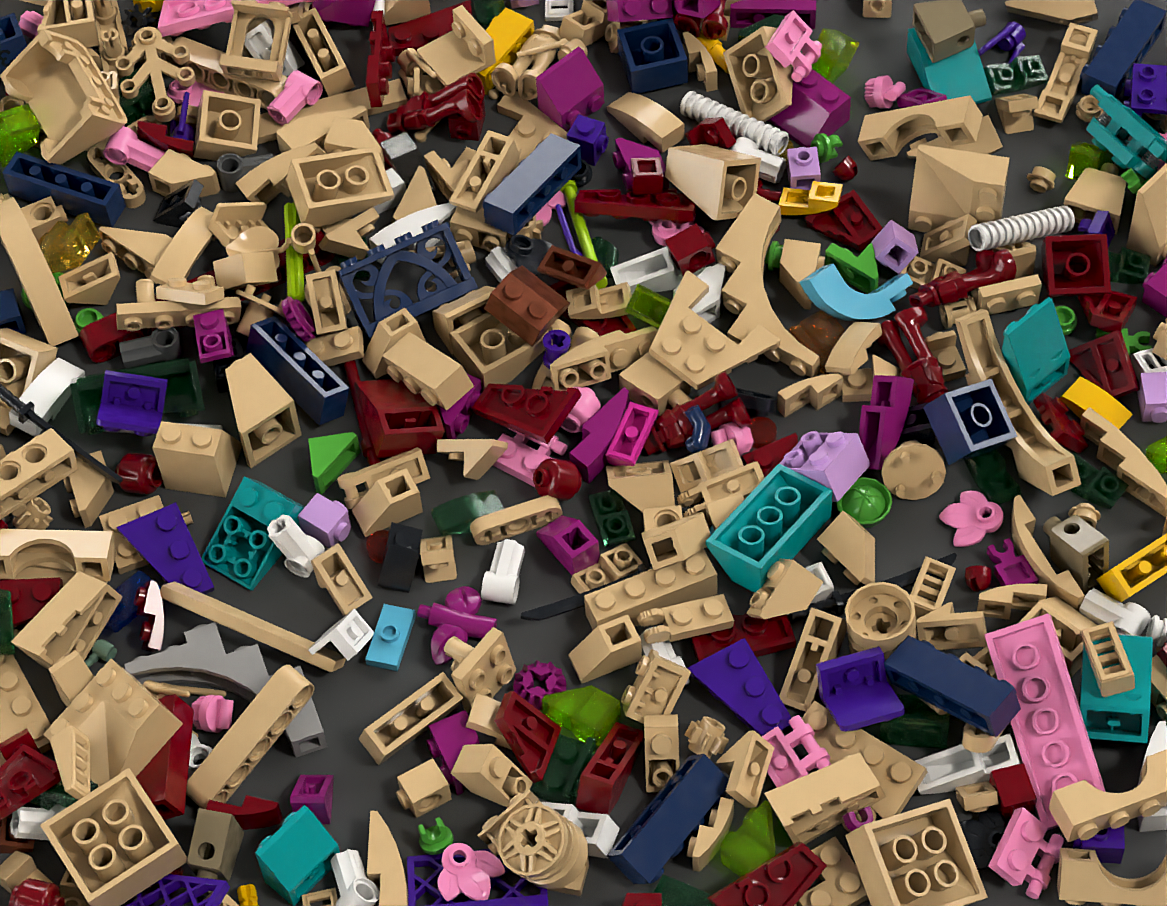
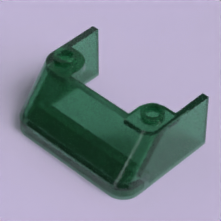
(182, 391)

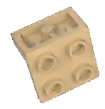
(460, 51)

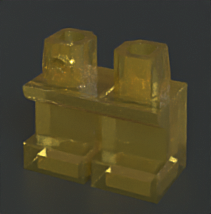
(70, 245)

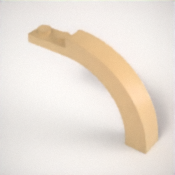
(34, 274)

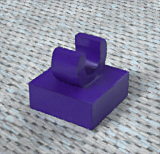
(1099, 225)

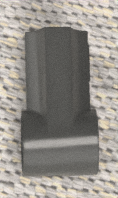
(233, 168)
(160, 346)

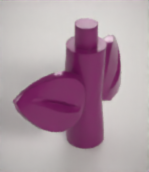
(456, 620)

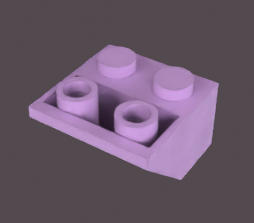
(829, 459)

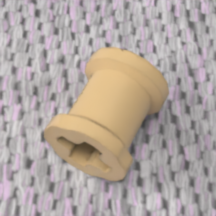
(955, 310)

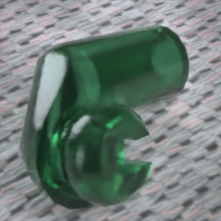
(606, 253)

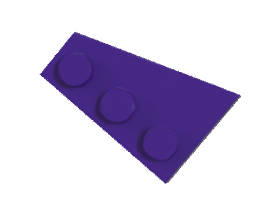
(168, 547)
(743, 687)

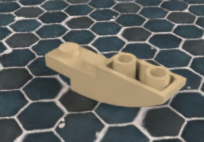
(599, 357)

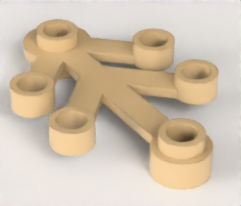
(155, 67)

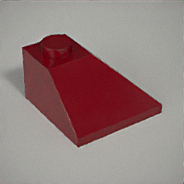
(1076, 265)

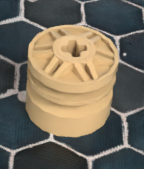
(880, 617)
(559, 847)

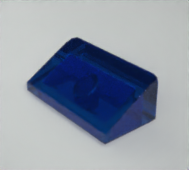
(126, 610)

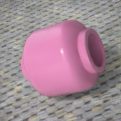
(582, 411)

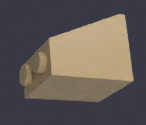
(714, 178)
(261, 409)
(196, 458)

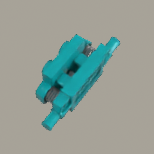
(1115, 134)

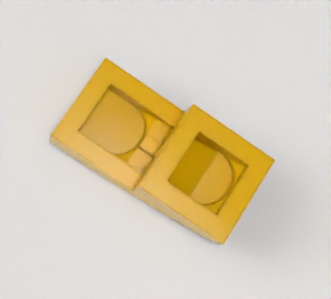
(820, 198)
(1086, 394)

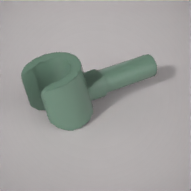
(103, 650)

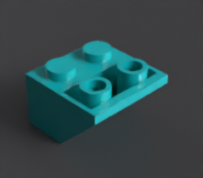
(296, 855)

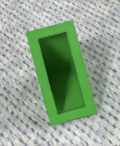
(331, 456)

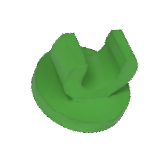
(825, 146)
(436, 838)

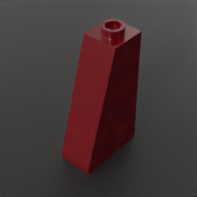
(167, 772)

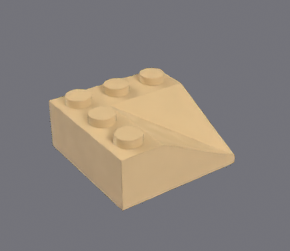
(954, 185)
(121, 721)
(114, 842)
(917, 859)

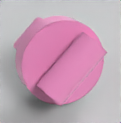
(881, 92)
(741, 436)
(212, 713)

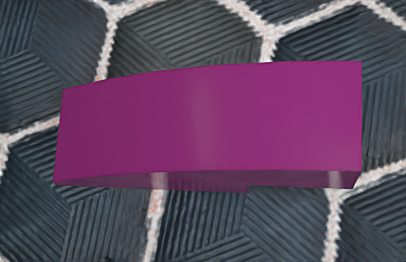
(885, 417)
(597, 436)

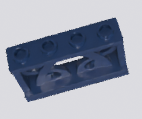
(446, 286)

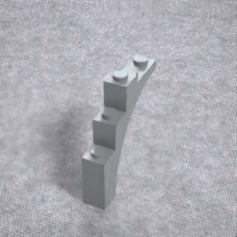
(239, 672)

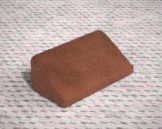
(571, 268)

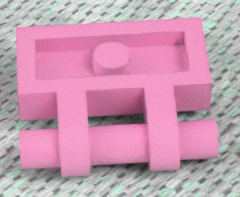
(788, 41)
(523, 460)
(785, 763)
(1018, 848)

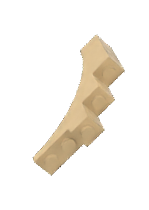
(744, 253)
(1035, 452)

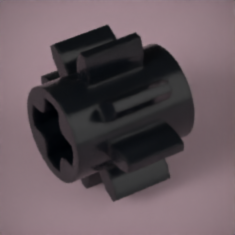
(132, 20)

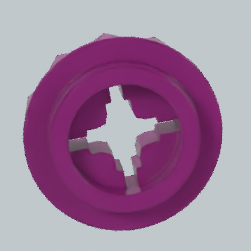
(299, 318)
(524, 682)

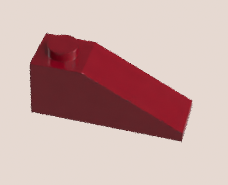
(609, 769)

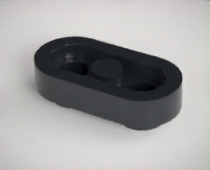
(758, 403)

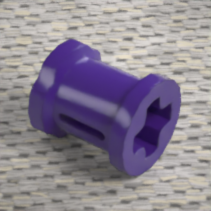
(560, 345)

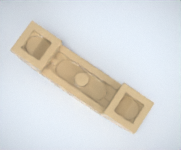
(1064, 79)
(184, 248)
(1022, 532)

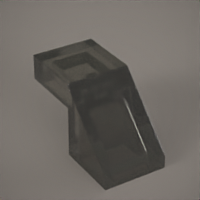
(405, 157)

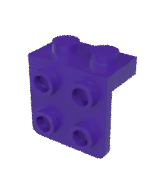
(1147, 89)
(132, 403)
(858, 690)

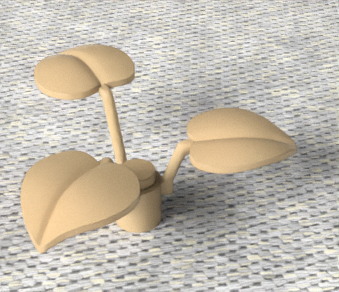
(302, 240)

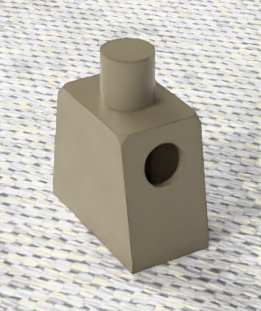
(946, 27)
(1079, 549)
(214, 845)

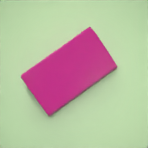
(631, 435)

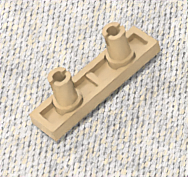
(110, 34)
(168, 314)

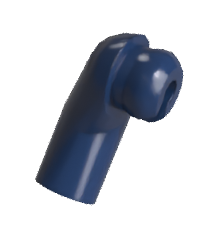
(701, 431)

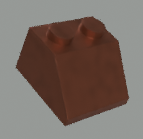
(526, 305)

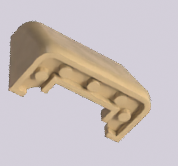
(65, 95)

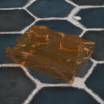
(819, 335)

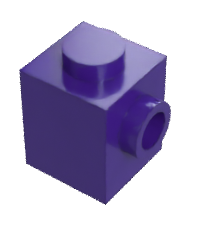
(590, 136)
(1107, 843)

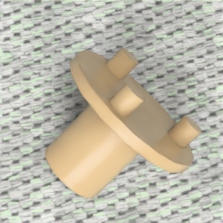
(257, 309)
(913, 471)

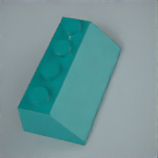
(770, 525)

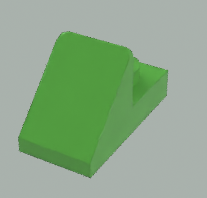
(857, 271)

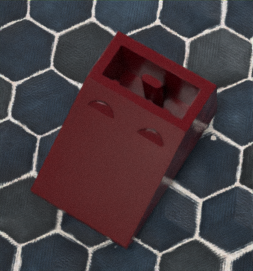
(398, 418)

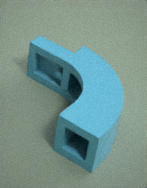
(837, 299)

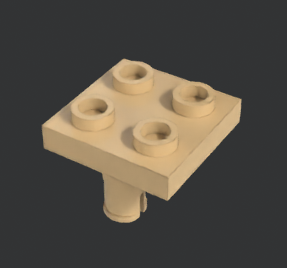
(480, 668)

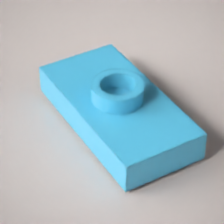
(390, 637)

